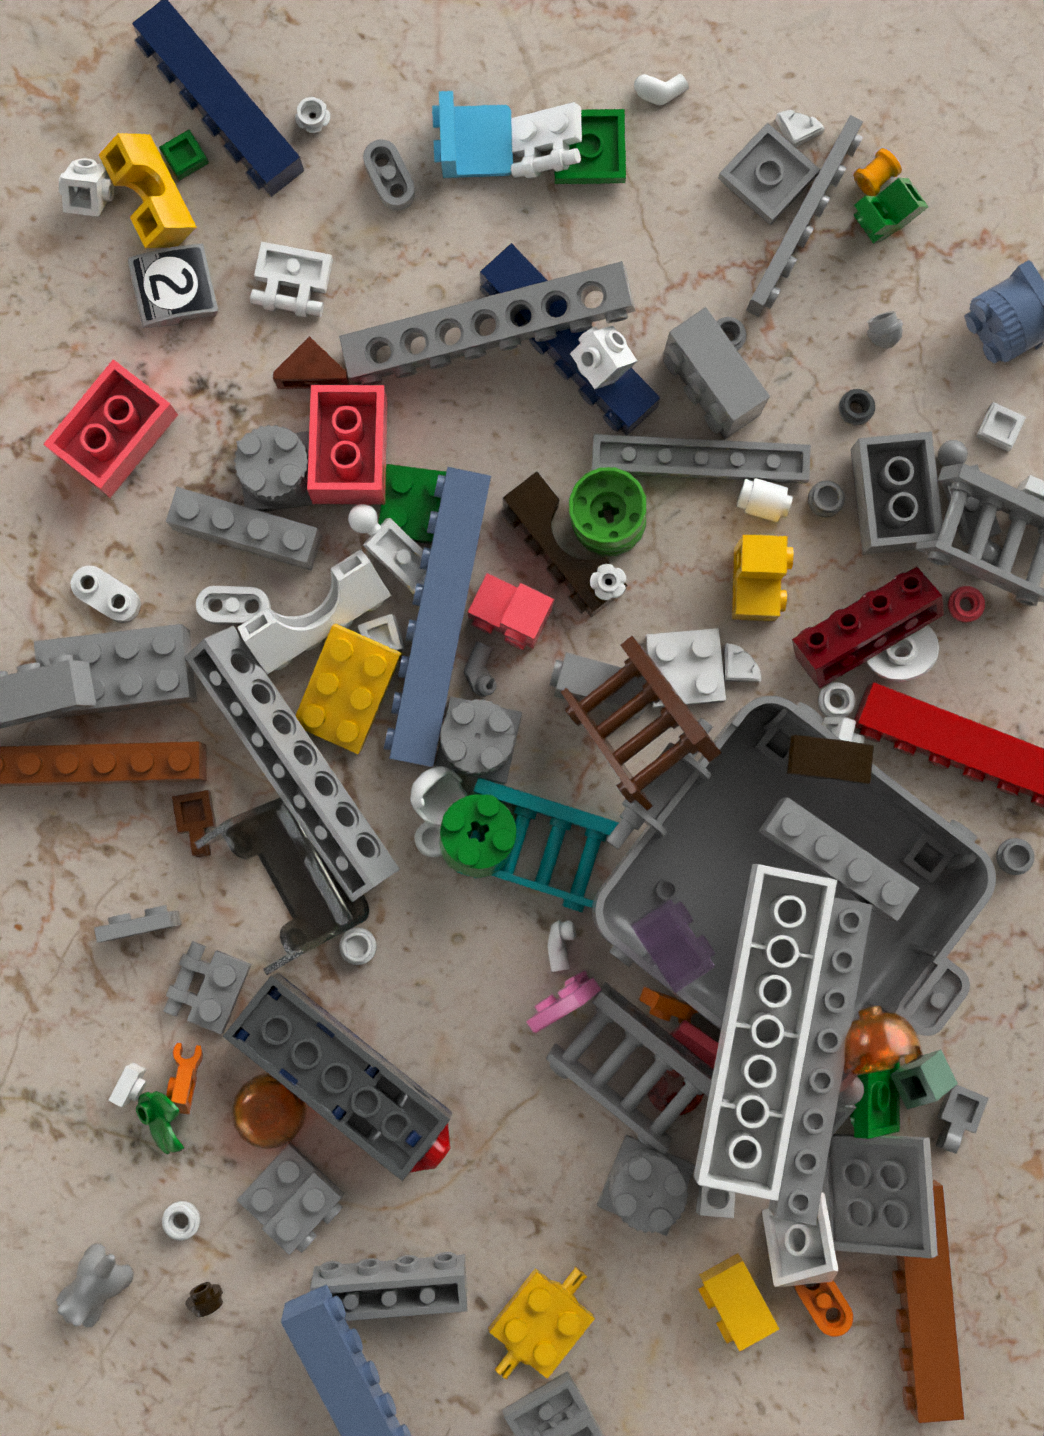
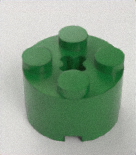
(486, 816)

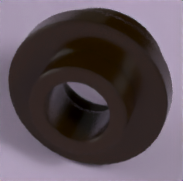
(205, 1299)

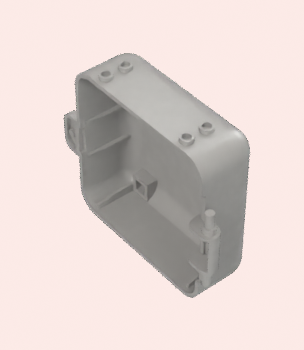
(708, 837)

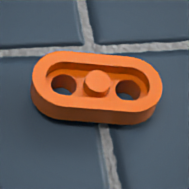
(819, 1300)

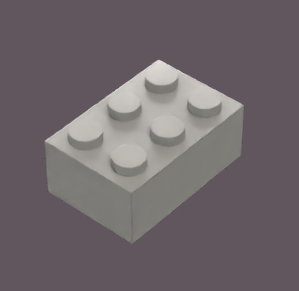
(714, 374)
(896, 491)

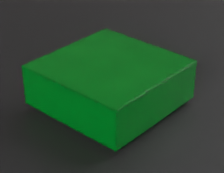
(184, 155)

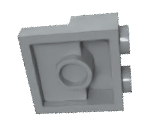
(292, 1199)

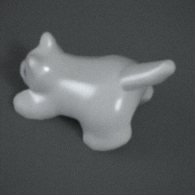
(95, 1283)

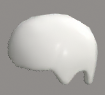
(435, 793)

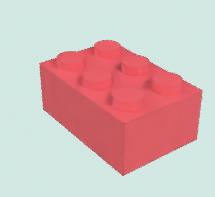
(111, 428)
(347, 444)

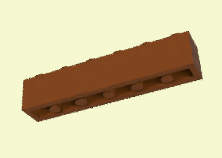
(103, 763)
(929, 1329)

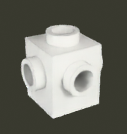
(85, 188)
(603, 356)

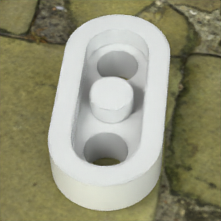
(104, 593)
(234, 604)

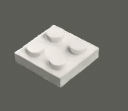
(690, 664)

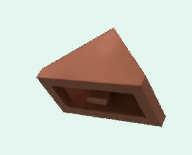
(309, 367)

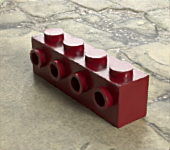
(868, 626)

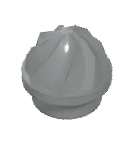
(885, 329)

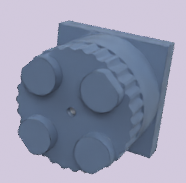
(1010, 315)

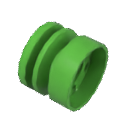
(603, 491)

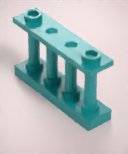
(561, 820)

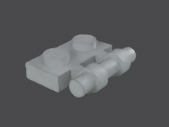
(218, 990)

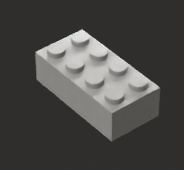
(130, 667)

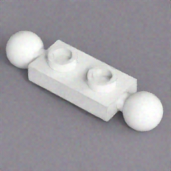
(389, 545)

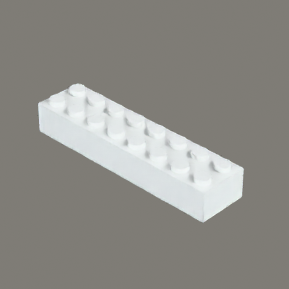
(764, 1032)

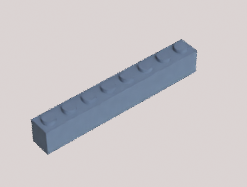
(439, 616)

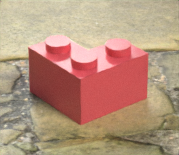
(510, 611)

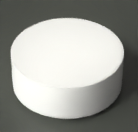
(427, 840)

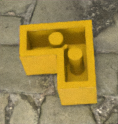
(757, 577)

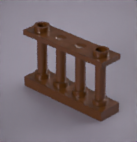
(672, 715)

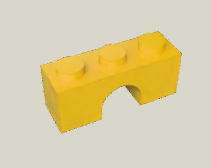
(137, 164)

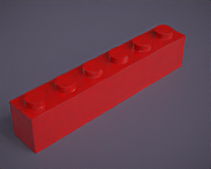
(952, 741)

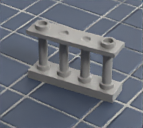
(993, 497)
(639, 1031)

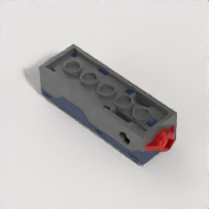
(342, 1078)

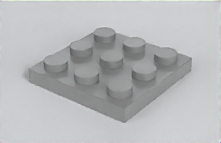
(881, 1195)

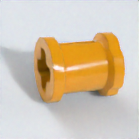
(877, 172)

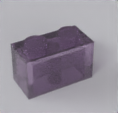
(673, 944)

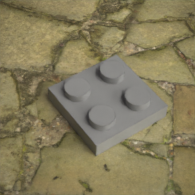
(769, 173)

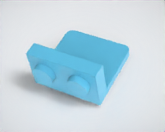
(472, 139)

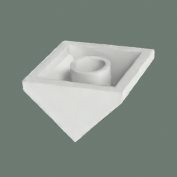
(800, 1250)

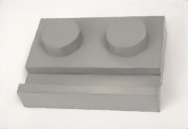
(123, 926)

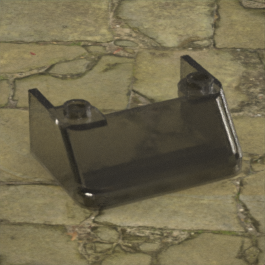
(299, 874)

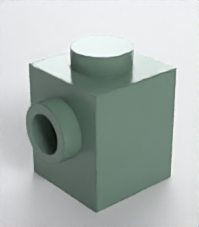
(924, 1080)

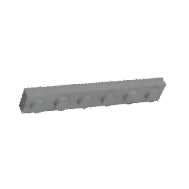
(799, 230)
(703, 458)

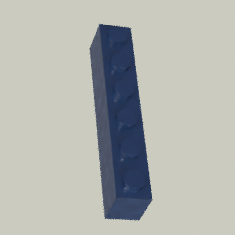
(218, 98)
(623, 402)

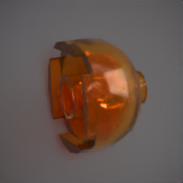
(879, 1041)
(267, 1113)

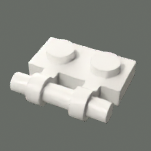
(544, 131)
(295, 269)

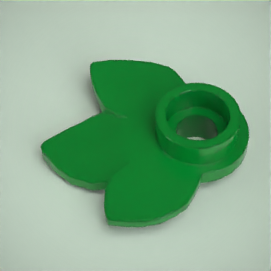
(158, 1113)

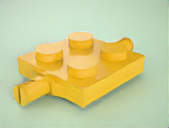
(541, 1323)

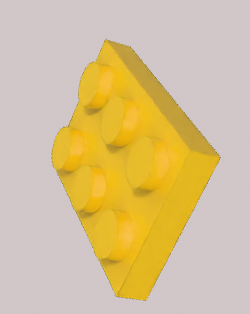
(347, 688)

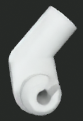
(658, 91)
(556, 944)

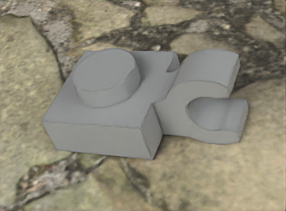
(962, 1112)

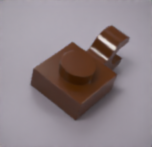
(194, 815)

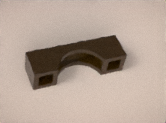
(532, 509)

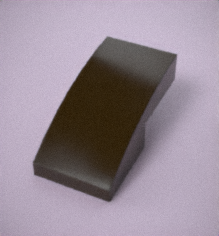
(830, 759)

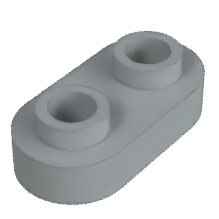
(390, 176)

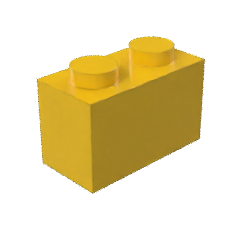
(738, 1301)

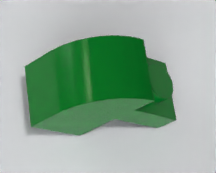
(889, 210)

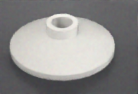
(922, 654)

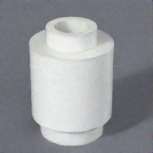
(764, 499)

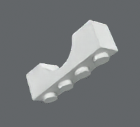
(280, 638)

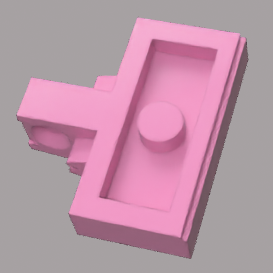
(575, 994)

